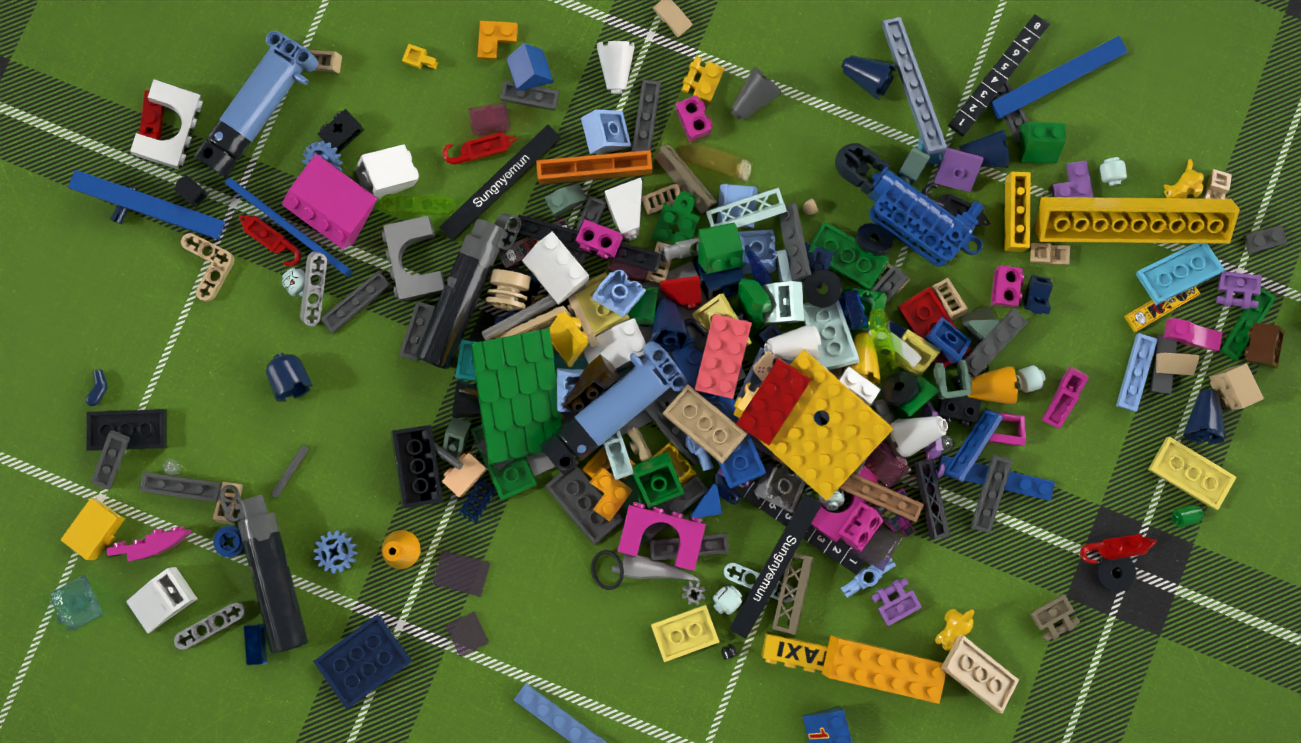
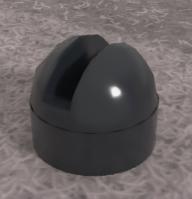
(726, 654)

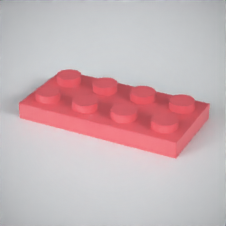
(723, 356)

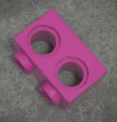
(690, 119)
(601, 235)
(1001, 285)
(860, 526)

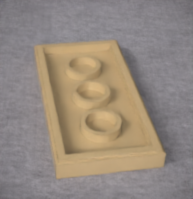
(705, 424)
(980, 674)

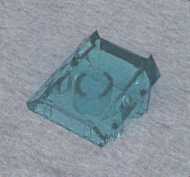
(76, 603)

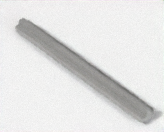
(521, 316)

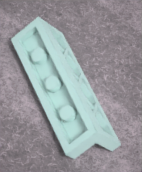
(753, 216)

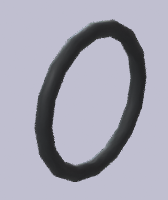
(620, 566)

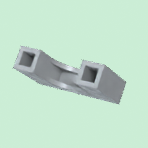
(398, 238)

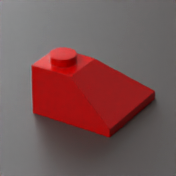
(683, 290)

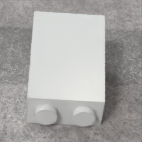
(387, 171)
(625, 208)
(859, 385)

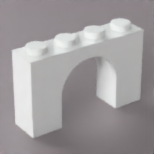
(169, 151)

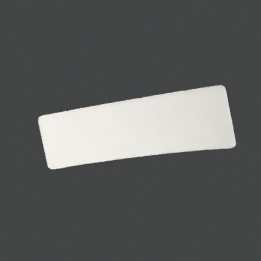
(902, 348)

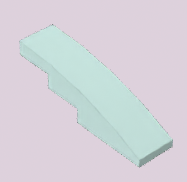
(618, 456)

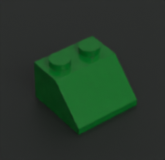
(1041, 142)
(720, 248)
(926, 392)
(657, 479)

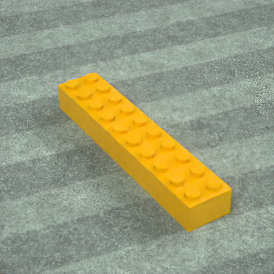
(1136, 220)

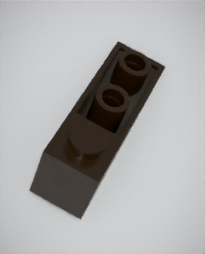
(592, 382)

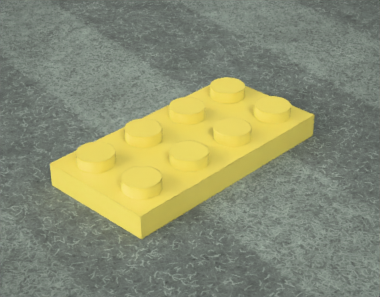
(1192, 473)

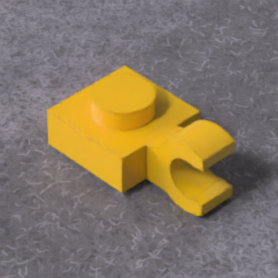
(417, 57)
(742, 403)

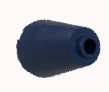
(869, 74)
(991, 148)
(668, 326)
(1206, 419)

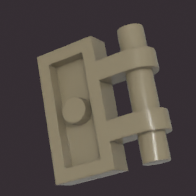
(1050, 613)

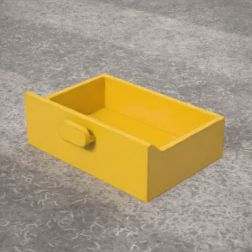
(92, 529)

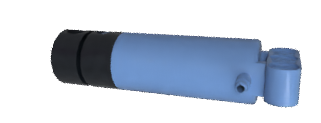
(255, 102)
(614, 408)

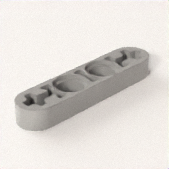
(317, 288)
(210, 625)

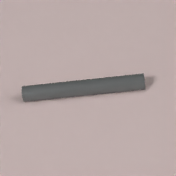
(448, 457)
(290, 470)

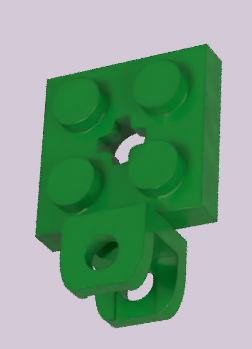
(678, 213)

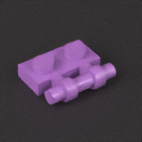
(1241, 284)
(900, 606)

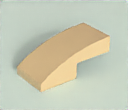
(673, 16)
(1217, 185)
(1050, 254)

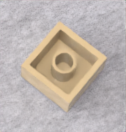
(1236, 387)

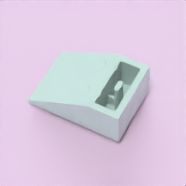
(785, 301)

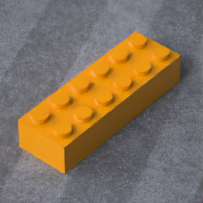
(884, 669)

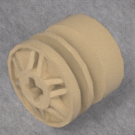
(508, 290)

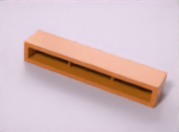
(594, 167)

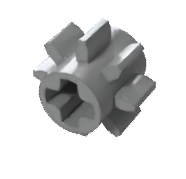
(693, 586)

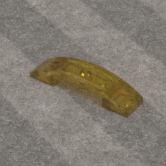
(715, 159)

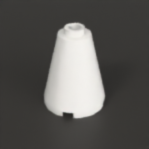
(616, 64)
(790, 344)
(917, 433)

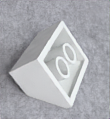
(555, 268)

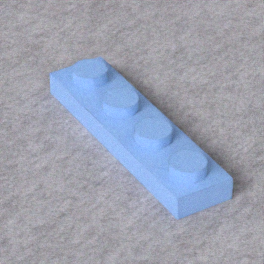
(1136, 372)

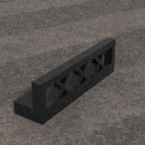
(931, 499)

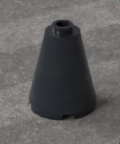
(466, 401)

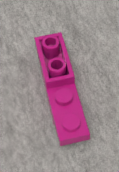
(152, 545)

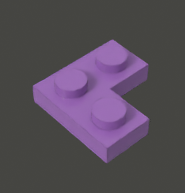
(1079, 182)

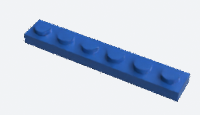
(1015, 482)

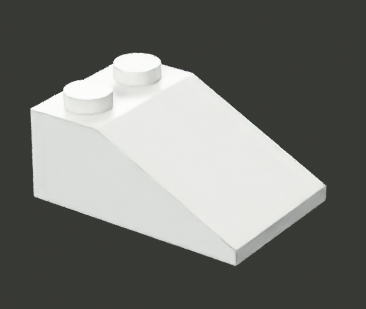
(618, 344)

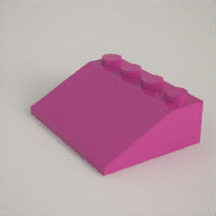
(330, 202)

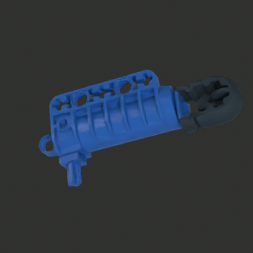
(909, 208)

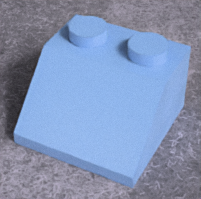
(605, 131)

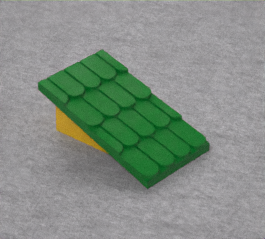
(516, 393)

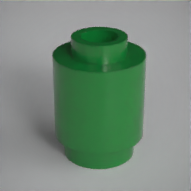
(1187, 516)

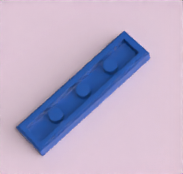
(973, 445)

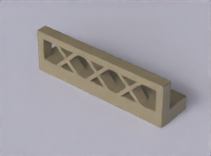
(685, 178)
(798, 599)

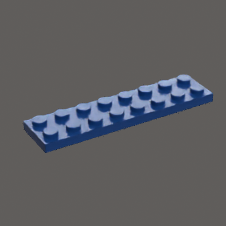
(744, 461)

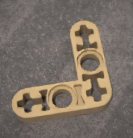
(216, 265)

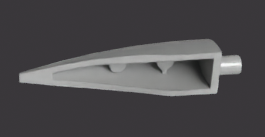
(645, 568)

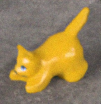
(1188, 184)
(956, 625)

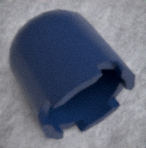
(287, 377)

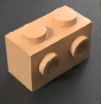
(462, 480)

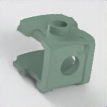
(964, 378)

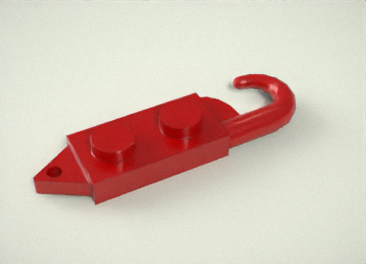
(480, 148)
(269, 237)
(1118, 547)

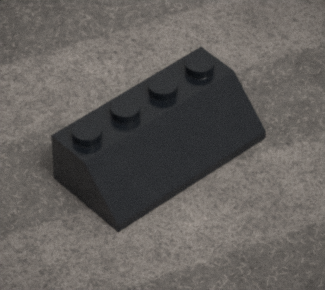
(416, 466)

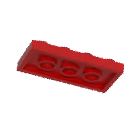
(922, 314)
(773, 401)

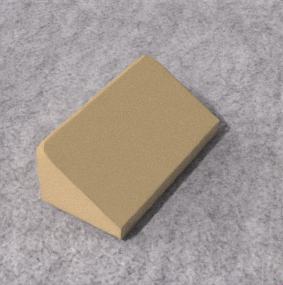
(1176, 363)

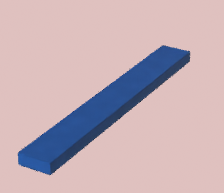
(1058, 77)
(146, 204)
(289, 227)

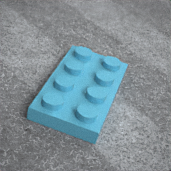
(1179, 272)

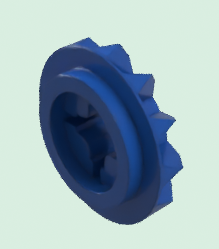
(220, 541)

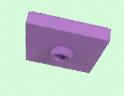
(958, 169)

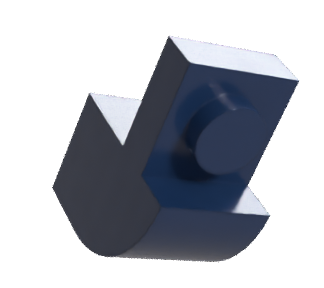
(1038, 294)

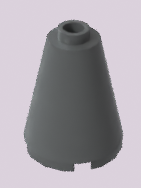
(754, 95)

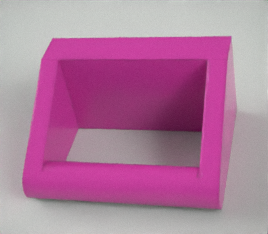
(1018, 440)

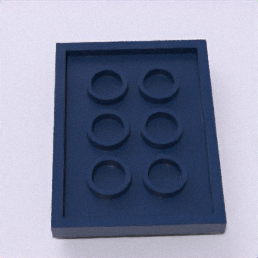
(362, 661)

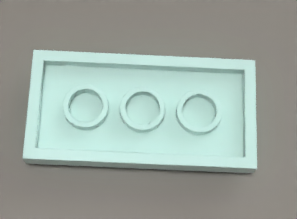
(836, 341)

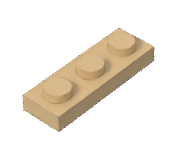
(575, 309)

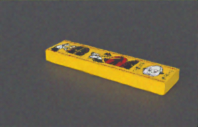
(1150, 312)

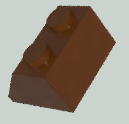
(1265, 345)

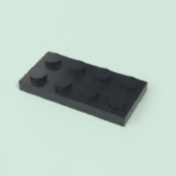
(144, 427)

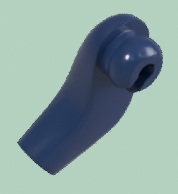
(98, 390)
(725, 492)

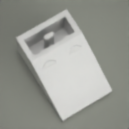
(161, 599)

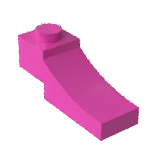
(1192, 334)
(1065, 397)

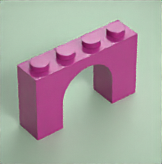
(831, 523)
(689, 531)

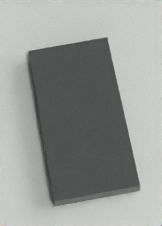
(578, 499)

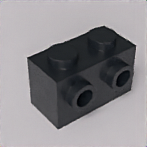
(960, 409)

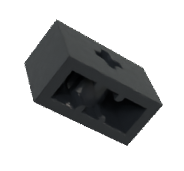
(346, 122)

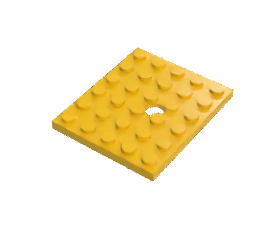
(833, 451)

